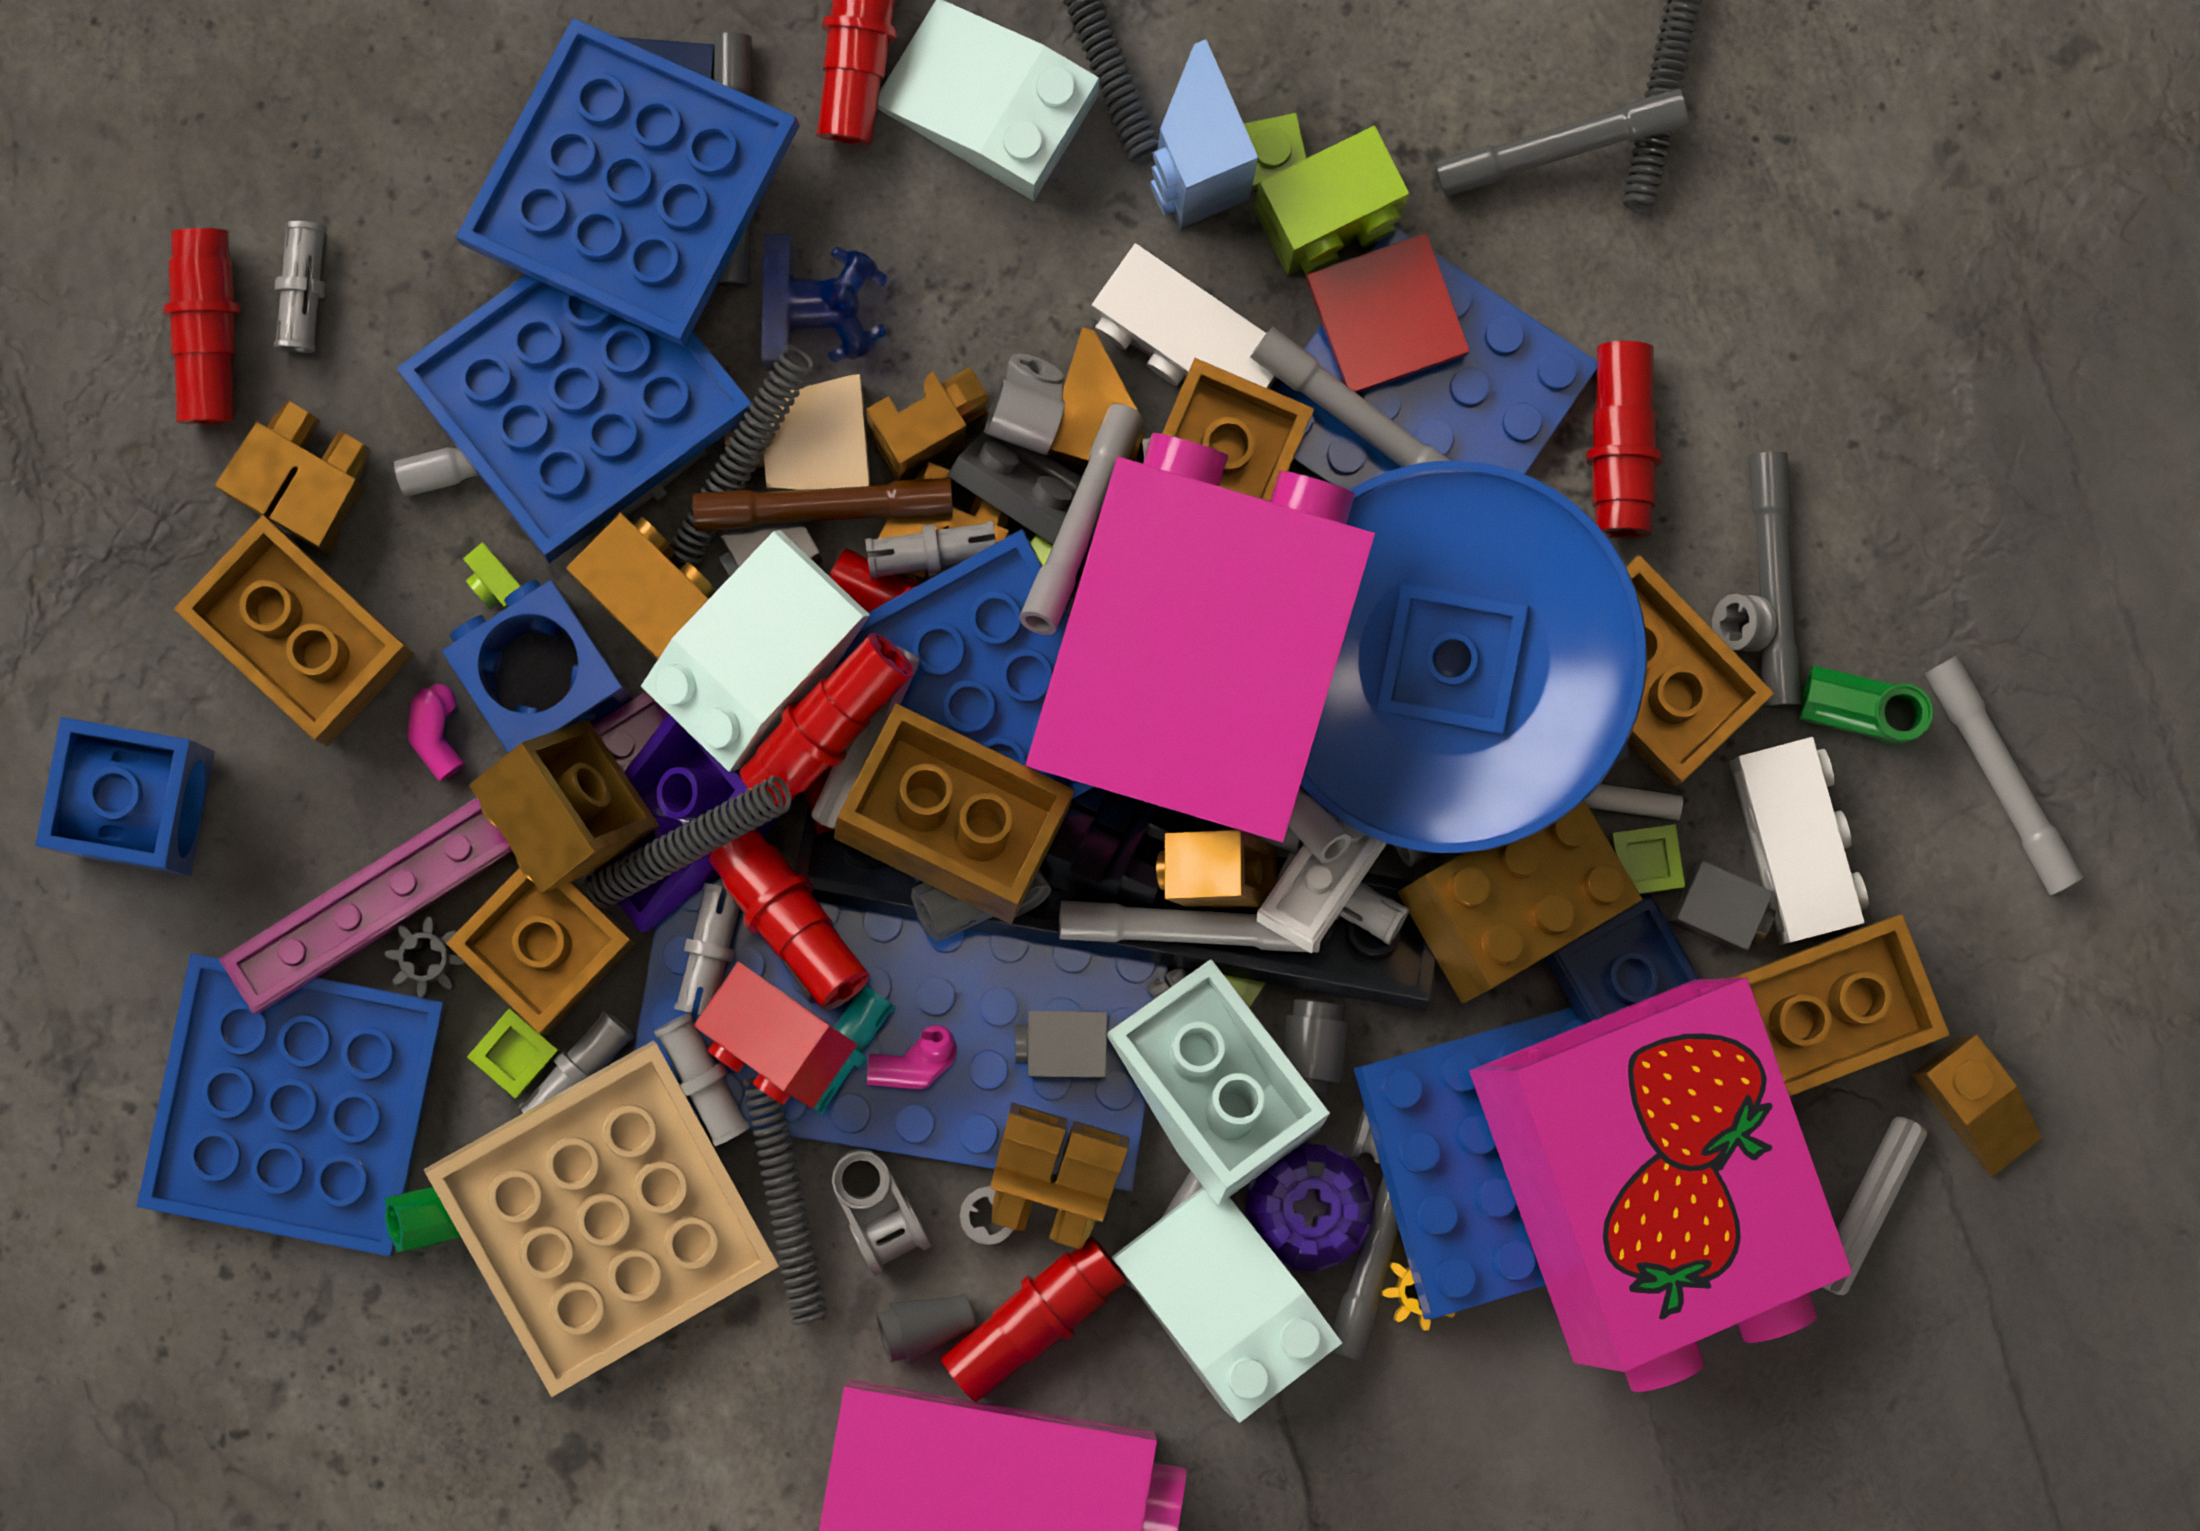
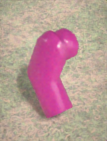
(426, 729)
(919, 1065)

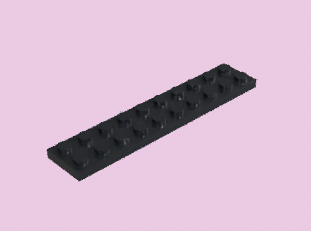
(1347, 963)

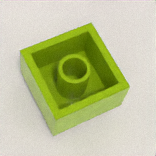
(1331, 202)

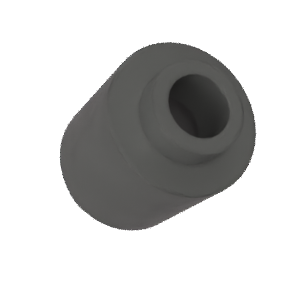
(1316, 1042)

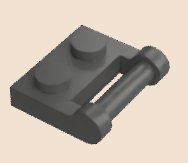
(1018, 482)

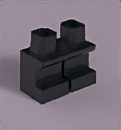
(1102, 847)

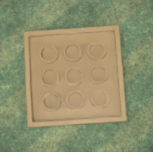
(601, 1218)

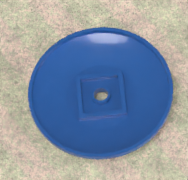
(1549, 678)

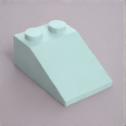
(989, 96)
(754, 650)
(1217, 1081)
(1226, 1302)

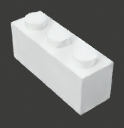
(1174, 322)
(1799, 839)

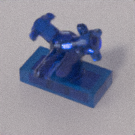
(814, 303)

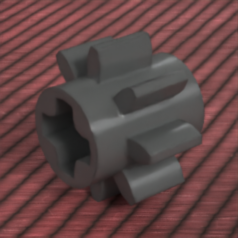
(418, 943)

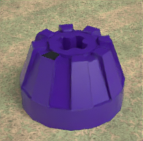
(1311, 1207)

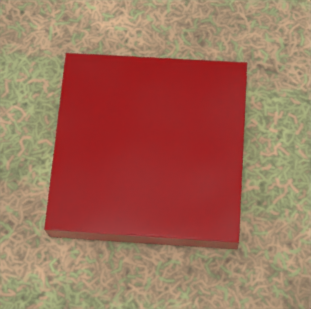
(1387, 314)

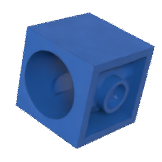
(547, 611)
(125, 796)

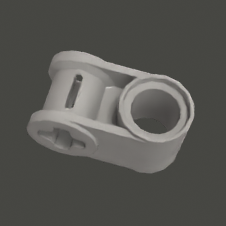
(1028, 404)
(879, 1213)

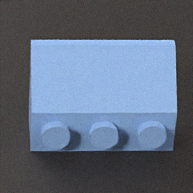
(1203, 146)

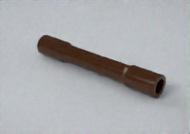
(749, 509)

